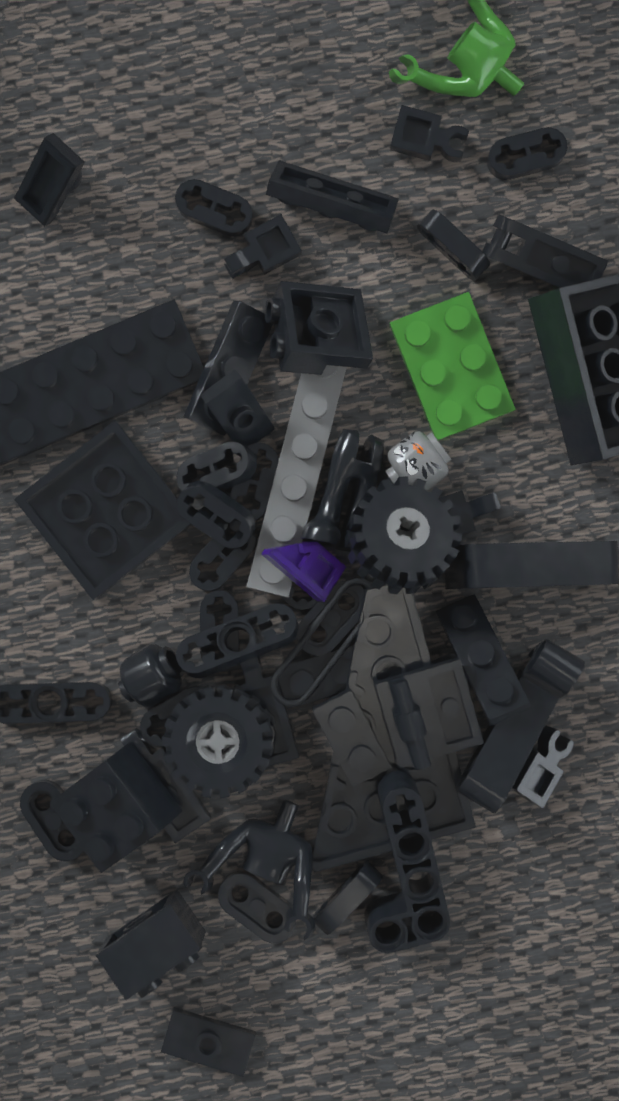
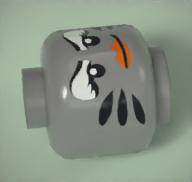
(420, 458)

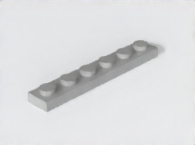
(296, 474)

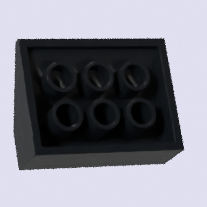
(581, 358)

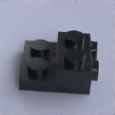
(318, 328)

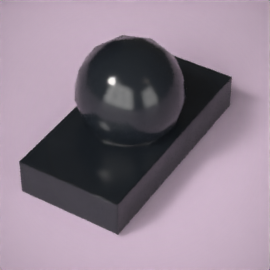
(50, 179)

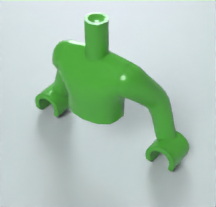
(478, 56)

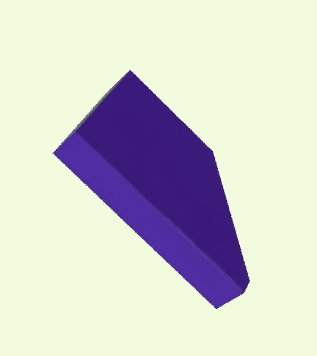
(307, 566)

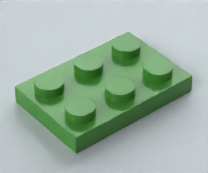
(452, 366)

